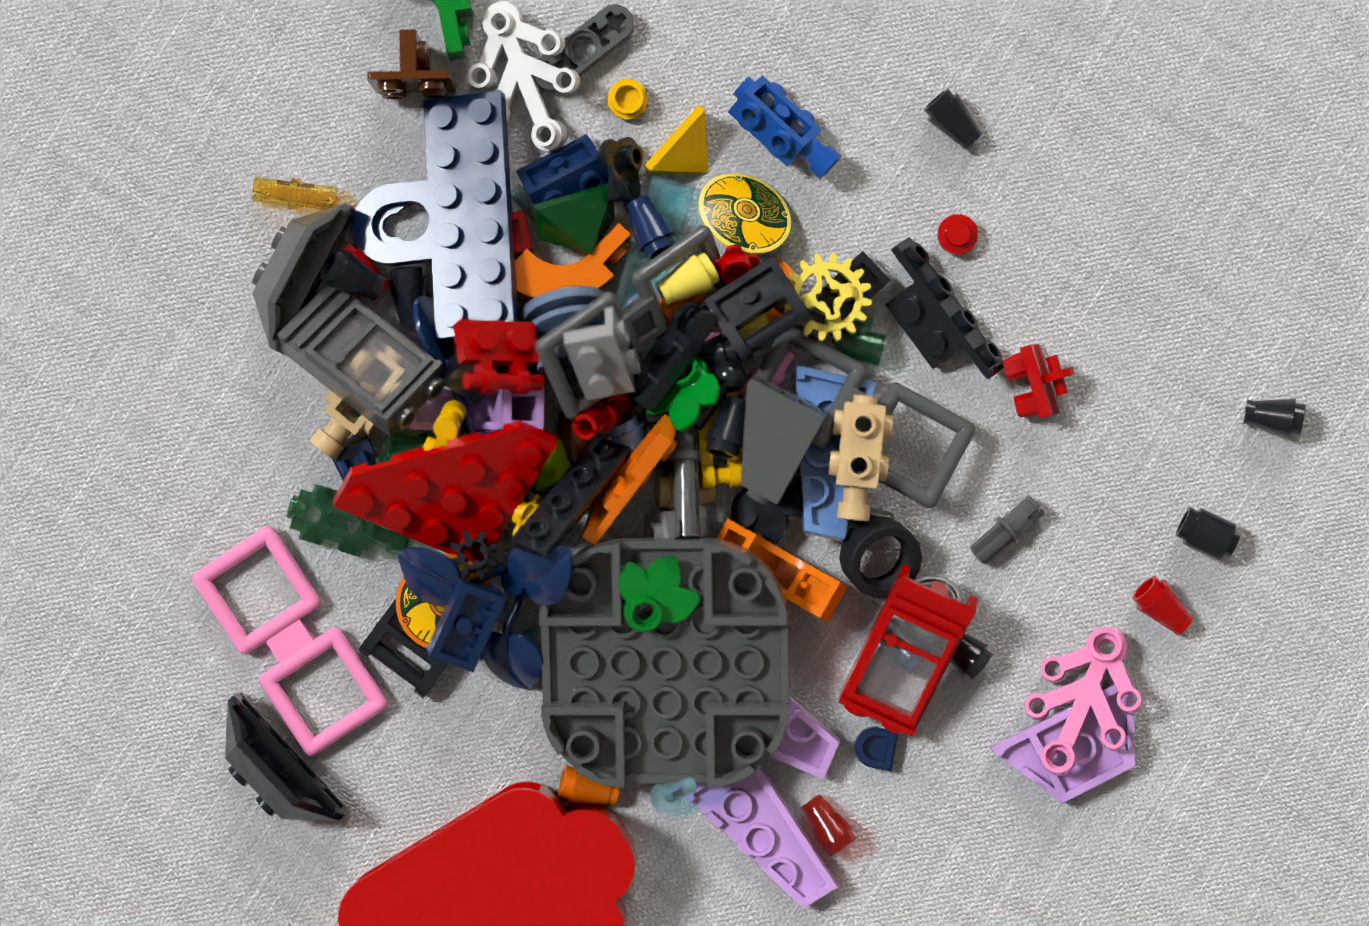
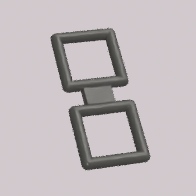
(642, 316)
(895, 393)

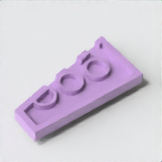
(768, 832)

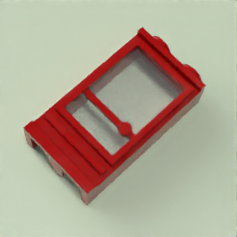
(906, 653)

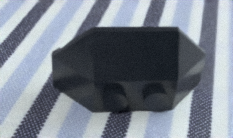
(274, 769)

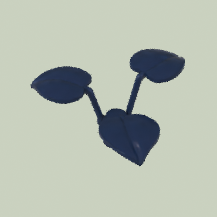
(545, 580)

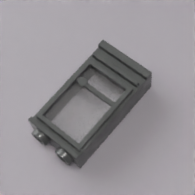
(362, 359)

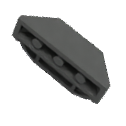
(296, 266)

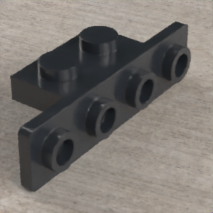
(935, 317)
(570, 497)

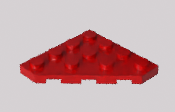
(450, 488)

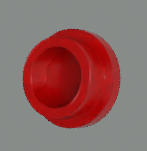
(957, 234)

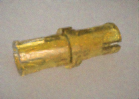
(294, 193)

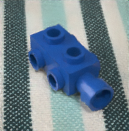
(778, 127)

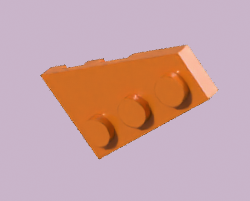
(631, 476)

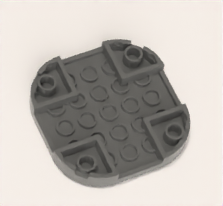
(674, 700)

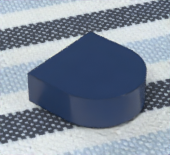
(876, 747)

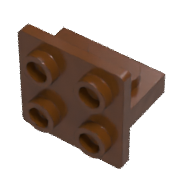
(414, 72)

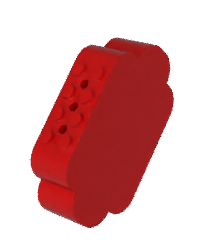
(504, 864)

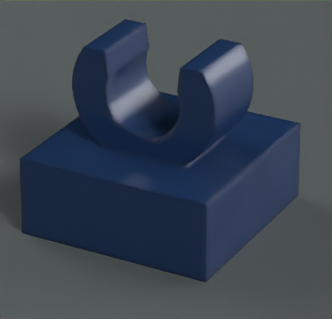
(354, 455)

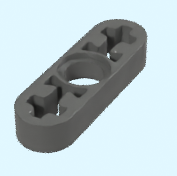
(584, 31)

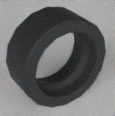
(861, 537)

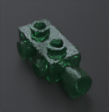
(333, 524)

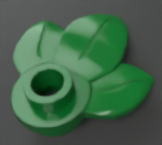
(688, 395)
(659, 589)

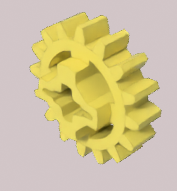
(845, 292)

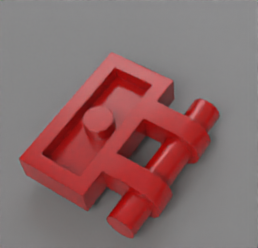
(498, 344)

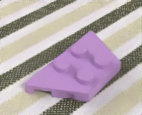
(1093, 760)

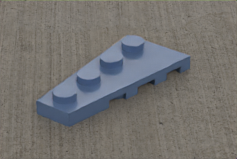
(818, 489)

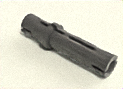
(686, 485)

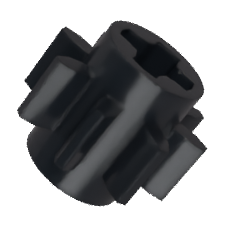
(470, 544)

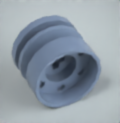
(553, 309)

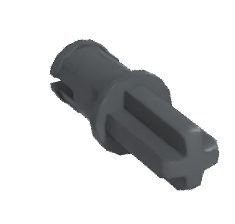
(1007, 530)

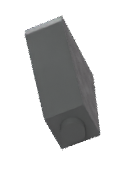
(775, 438)

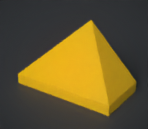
(684, 150)

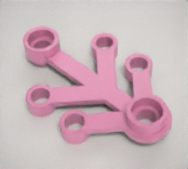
(1086, 694)

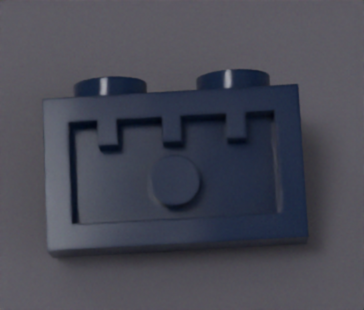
(564, 171)
(467, 624)

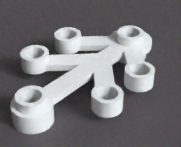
(521, 69)

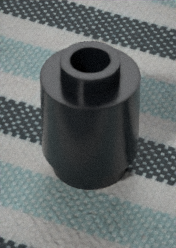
(1208, 533)

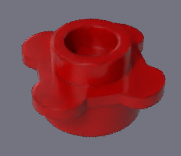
(735, 263)

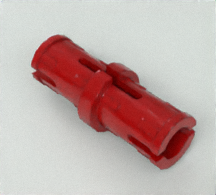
(602, 416)

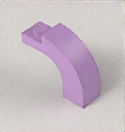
(489, 413)

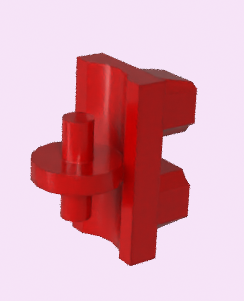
(1031, 363)

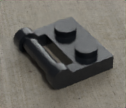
(751, 298)
(372, 646)

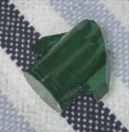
(863, 344)
(400, 443)

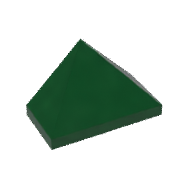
(575, 219)

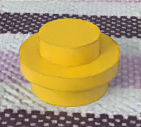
(627, 99)

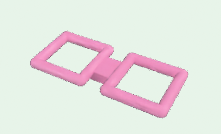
(289, 641)

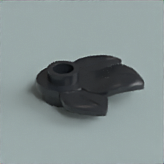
(623, 162)
(769, 519)

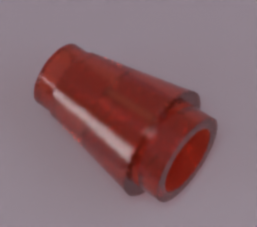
(828, 825)

